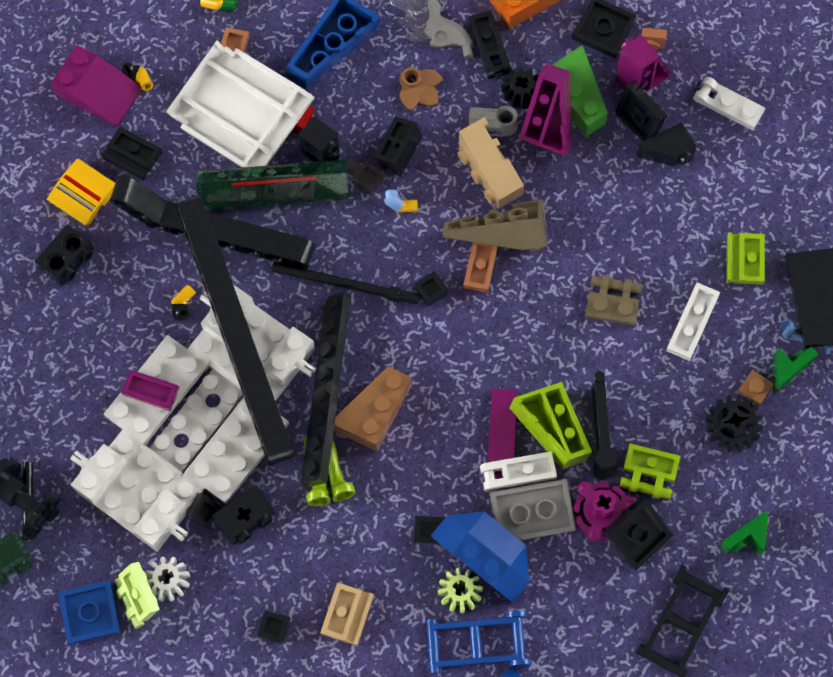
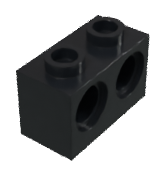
(319, 142)
(59, 252)

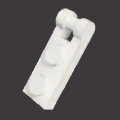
(729, 103)
(519, 471)

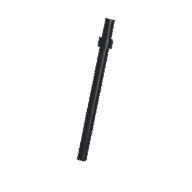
(392, 294)

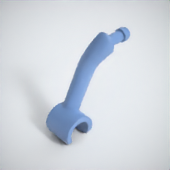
(789, 328)

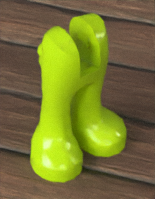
(340, 489)

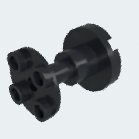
(14, 493)

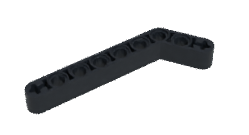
(236, 234)

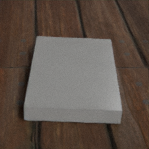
(534, 509)

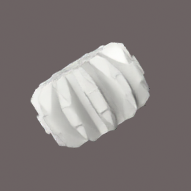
(176, 582)

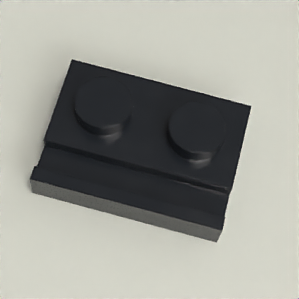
(131, 153)

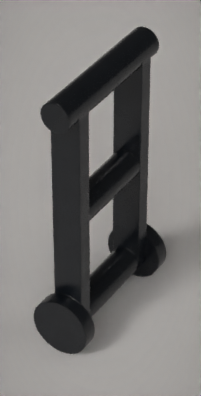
(606, 456)
(679, 580)

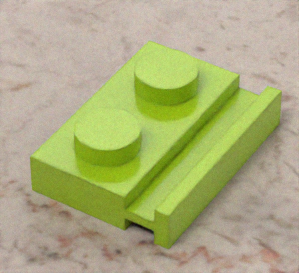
(745, 258)

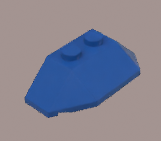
(486, 550)

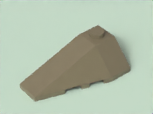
(517, 228)

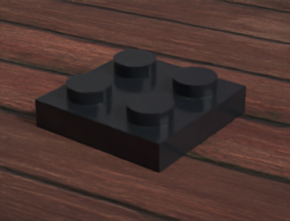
(604, 27)
(640, 112)
(638, 533)

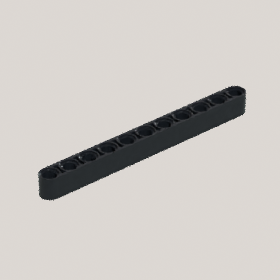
(234, 330)

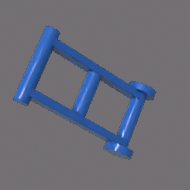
(512, 618)

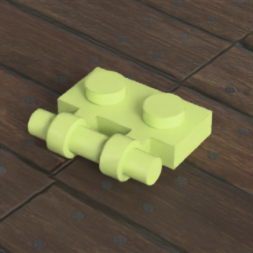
(136, 595)

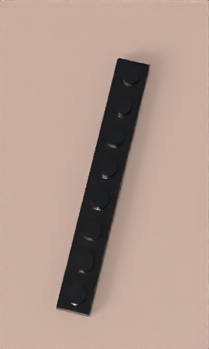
(326, 390)

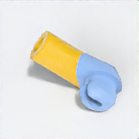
(392, 201)

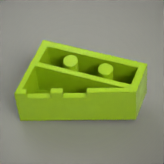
(553, 424)

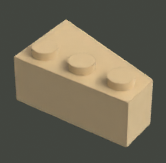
(489, 164)

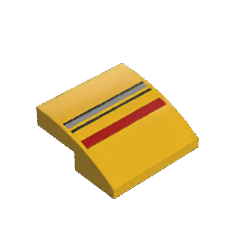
(81, 192)

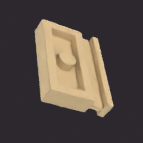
(347, 614)

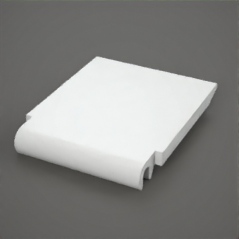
(239, 106)

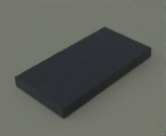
(812, 293)

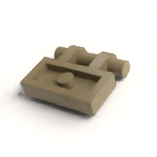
(611, 307)

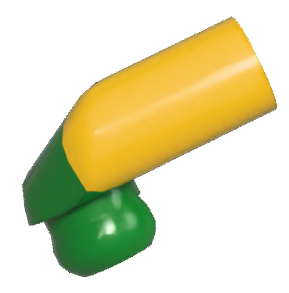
(220, 5)

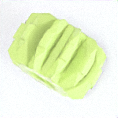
(450, 591)

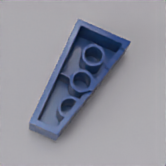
(332, 38)

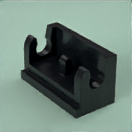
(398, 145)

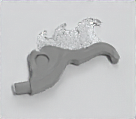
(428, 24)

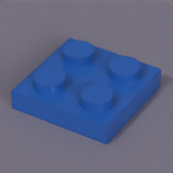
(89, 612)

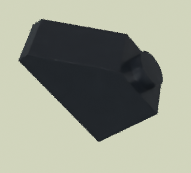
(669, 147)

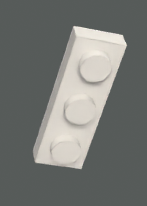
(693, 321)

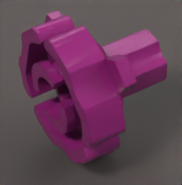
(599, 517)

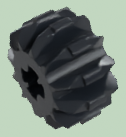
(521, 79)

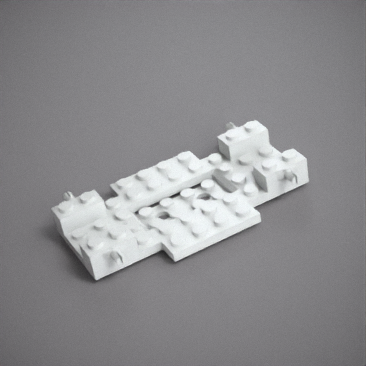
(146, 485)

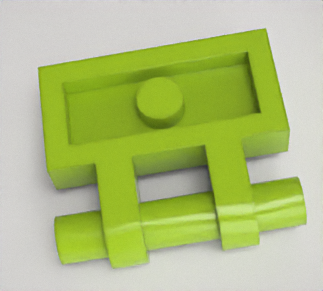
(653, 464)

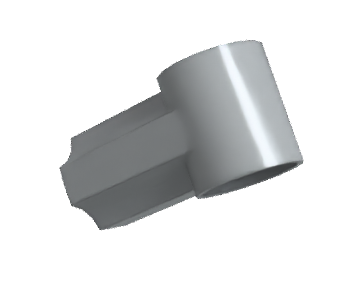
(494, 118)

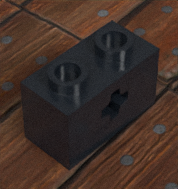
(252, 504)

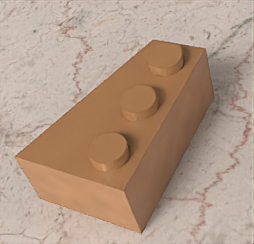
(374, 409)

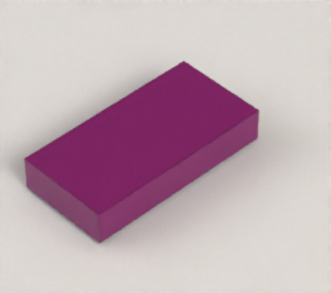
(150, 390)

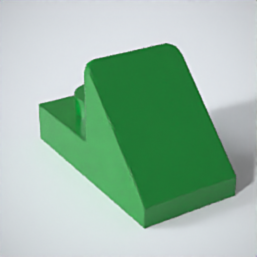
(788, 369)
(754, 532)

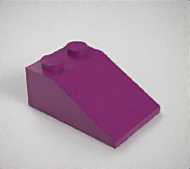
(95, 86)

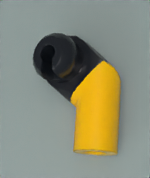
(138, 75)
(179, 303)

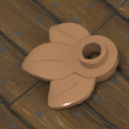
(422, 90)

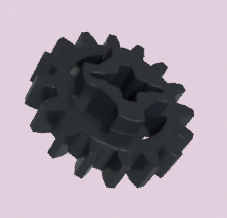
(746, 420)

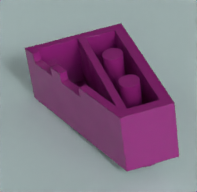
(640, 64)
(549, 112)

